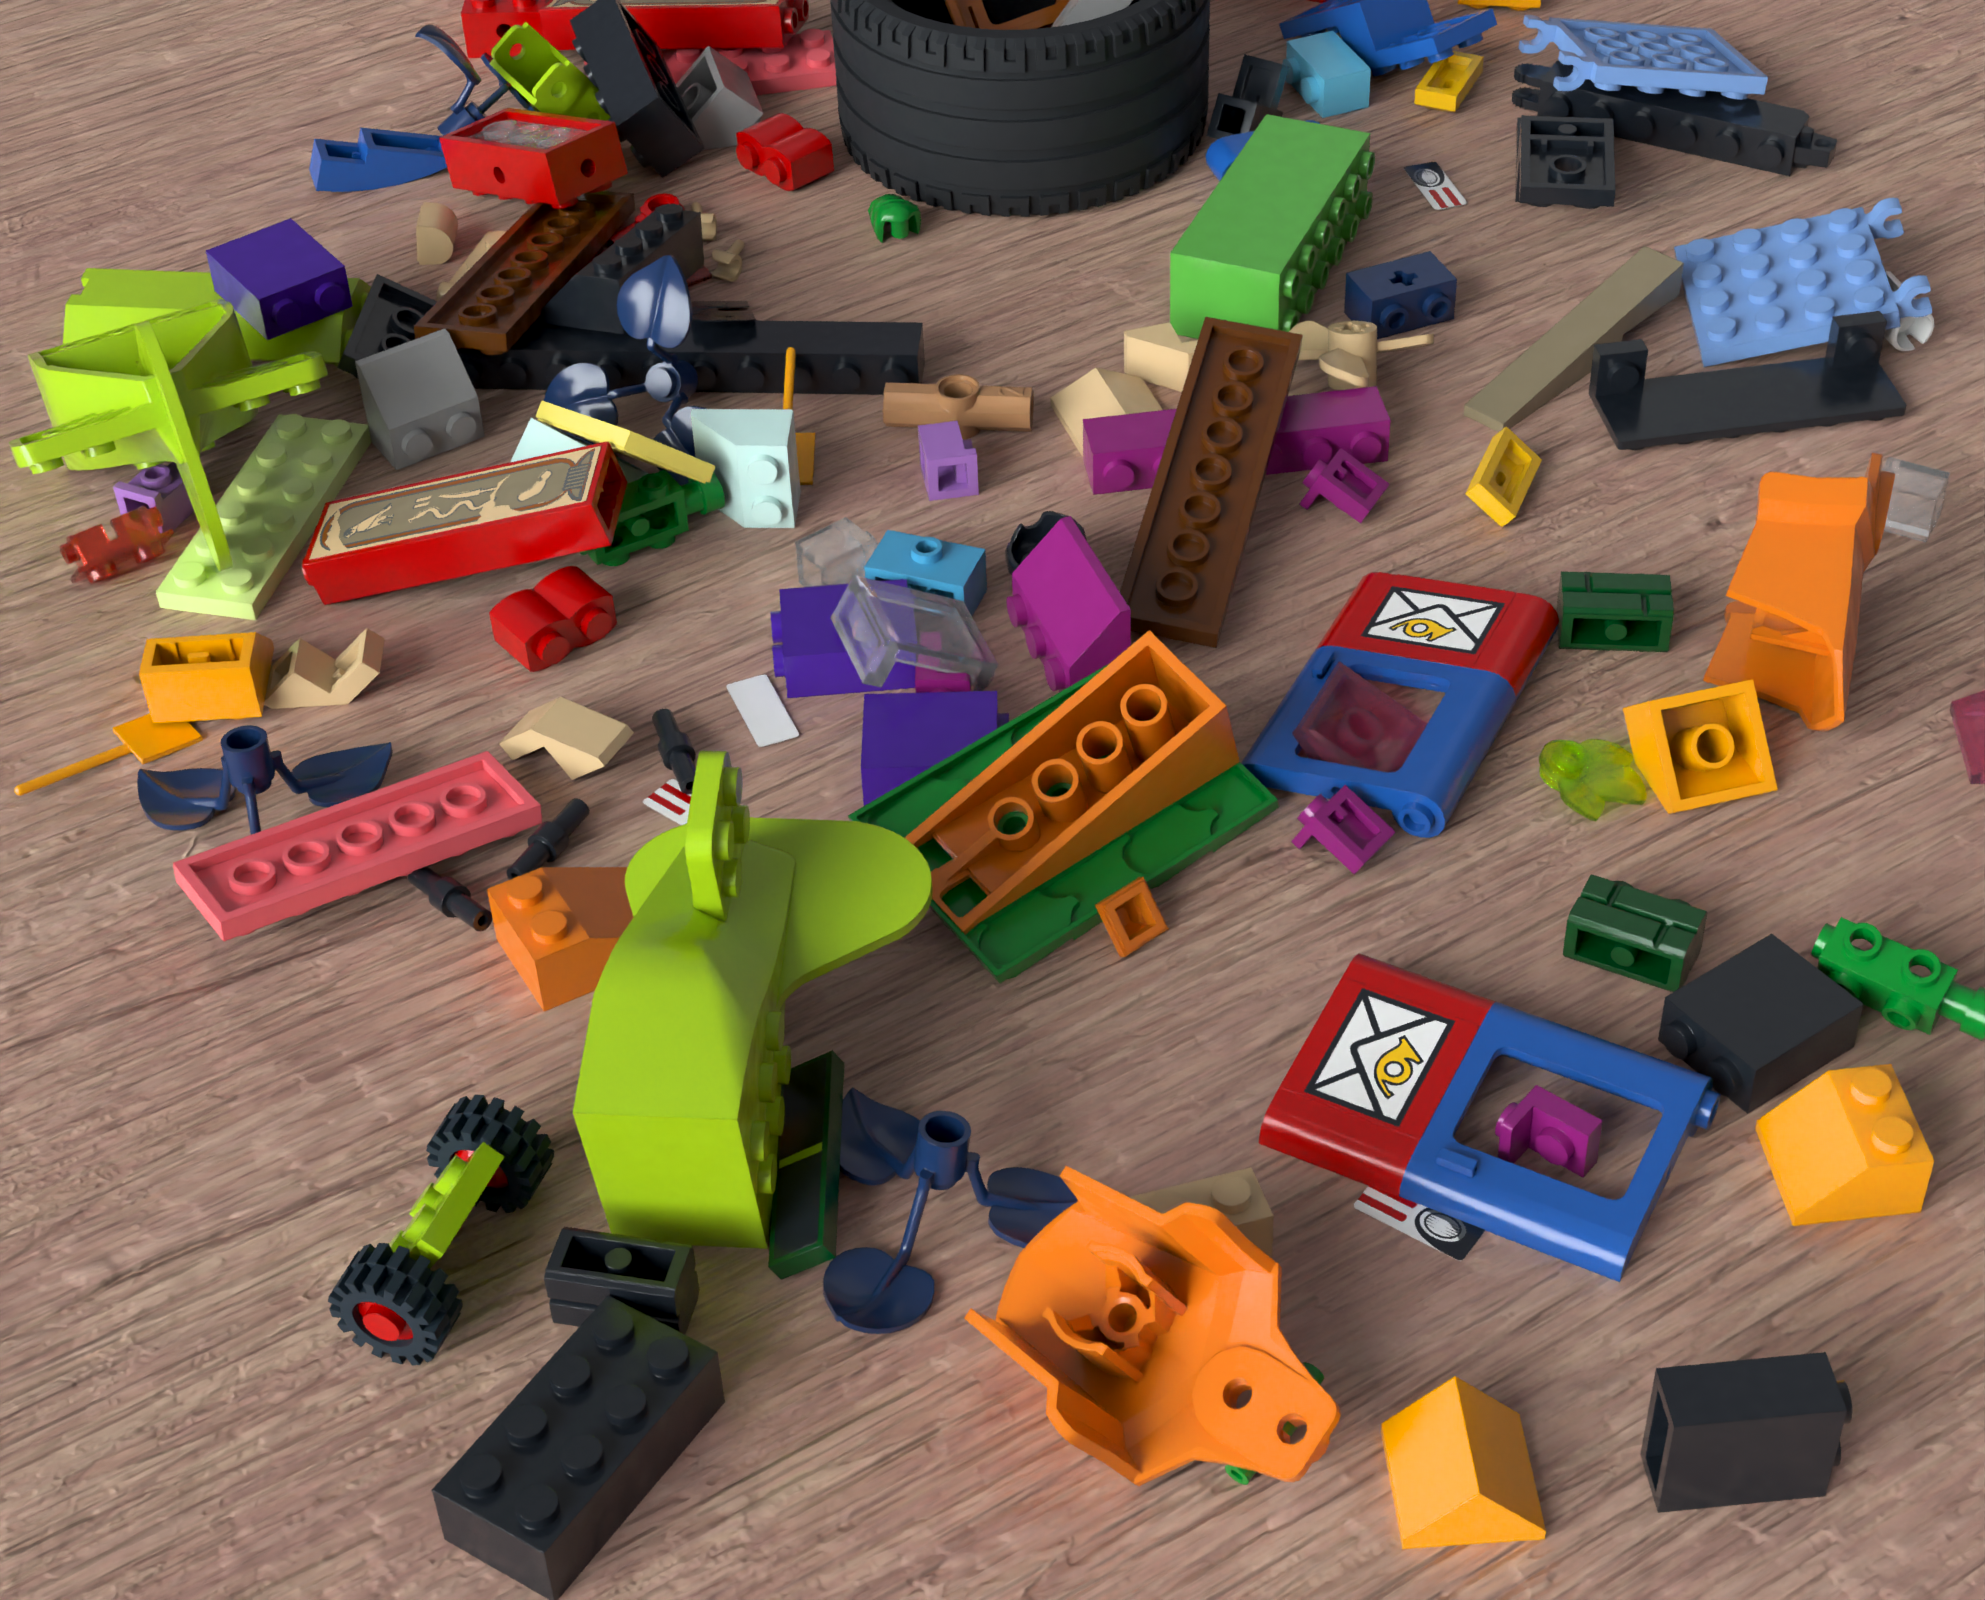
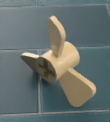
(1350, 350)

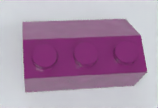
(1068, 607)

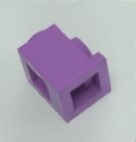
(947, 461)
(156, 487)

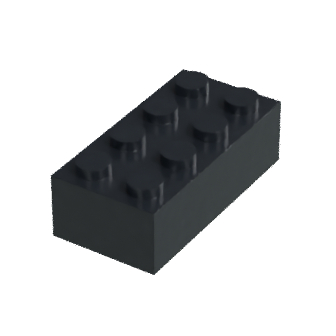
(635, 86)
(579, 1447)

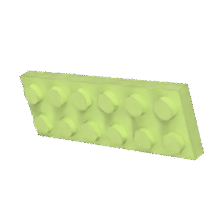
(267, 516)

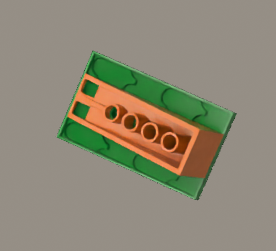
(1073, 804)

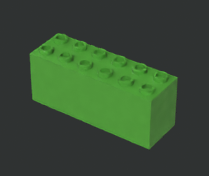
(1272, 227)

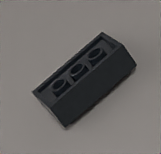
(592, 293)

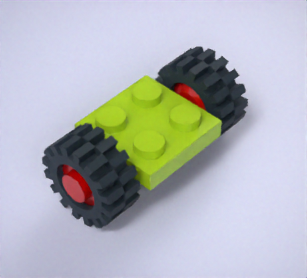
(389, 1290)

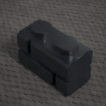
(634, 1270)

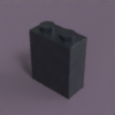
(1759, 1022)
(1744, 1431)

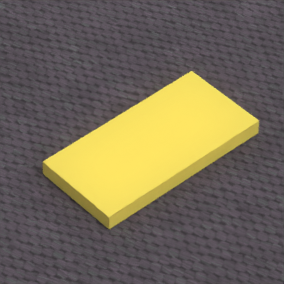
(625, 442)

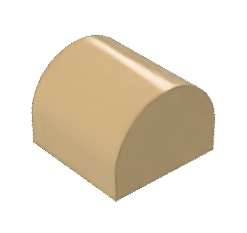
(435, 233)

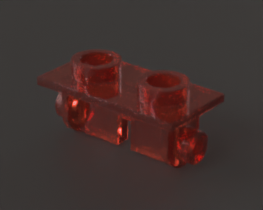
(136, 539)

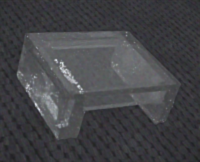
(912, 627)

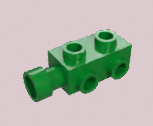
(656, 512)
(1886, 984)

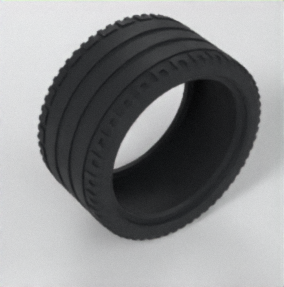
(1020, 114)

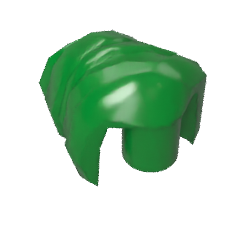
(894, 209)

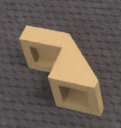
(1158, 355)
(314, 678)
(571, 733)

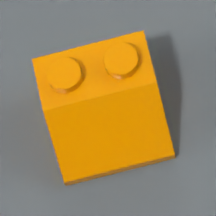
(1702, 746)
(1847, 1148)

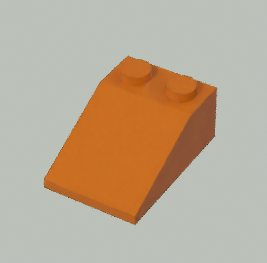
(561, 927)

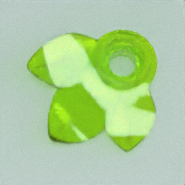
(1591, 774)

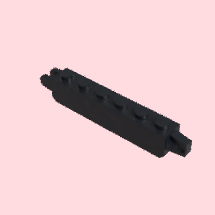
(1706, 126)

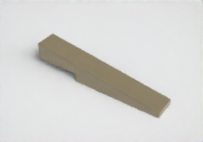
(1567, 349)

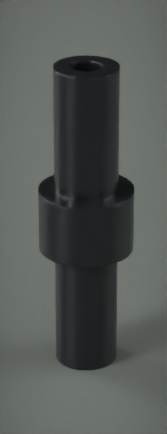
(675, 749)
(550, 839)
(451, 898)

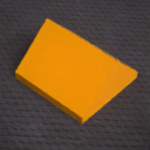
(1460, 1470)

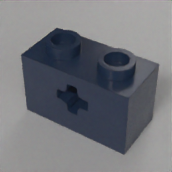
(1401, 294)

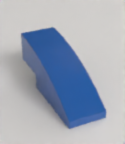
(376, 161)

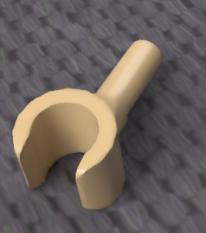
(708, 222)
(729, 262)

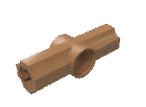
(960, 400)

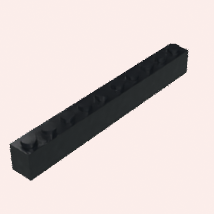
(725, 354)

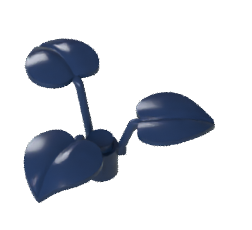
(463, 114)
(654, 307)
(191, 796)
(882, 1293)

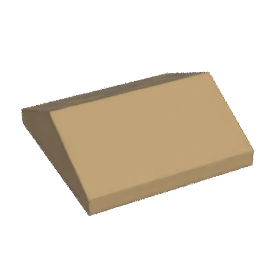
(1100, 395)

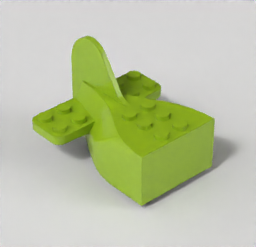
(158, 398)
(691, 1005)

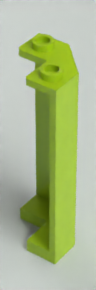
(130, 296)

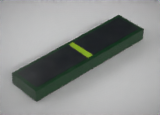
(808, 1168)

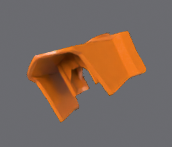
(1803, 591)
(1154, 1334)

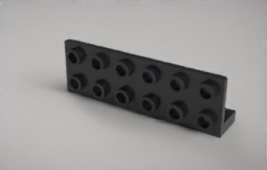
(1745, 400)

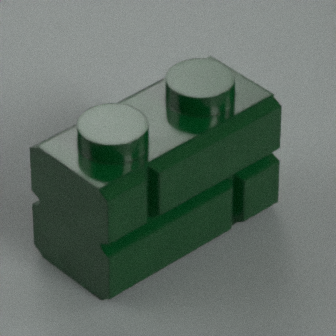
(1615, 611)
(1634, 933)

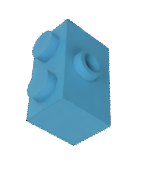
(931, 566)

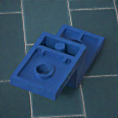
(1391, 30)

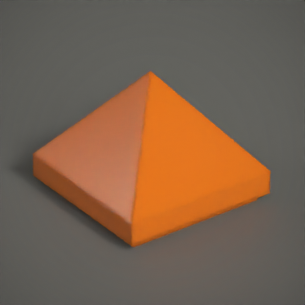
(1131, 917)

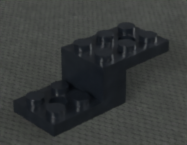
(1565, 161)

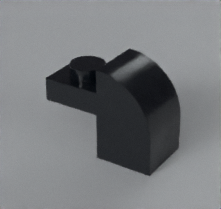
(1254, 96)

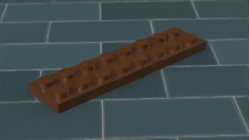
(524, 271)
(1209, 481)

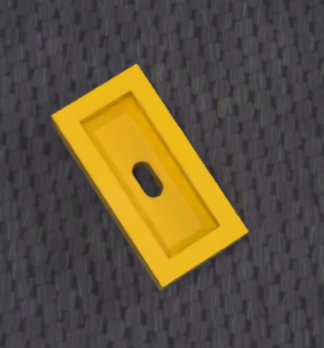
(1448, 82)
(1503, 477)

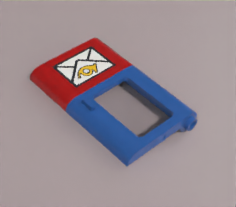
(1427, 636)
(1396, 1074)

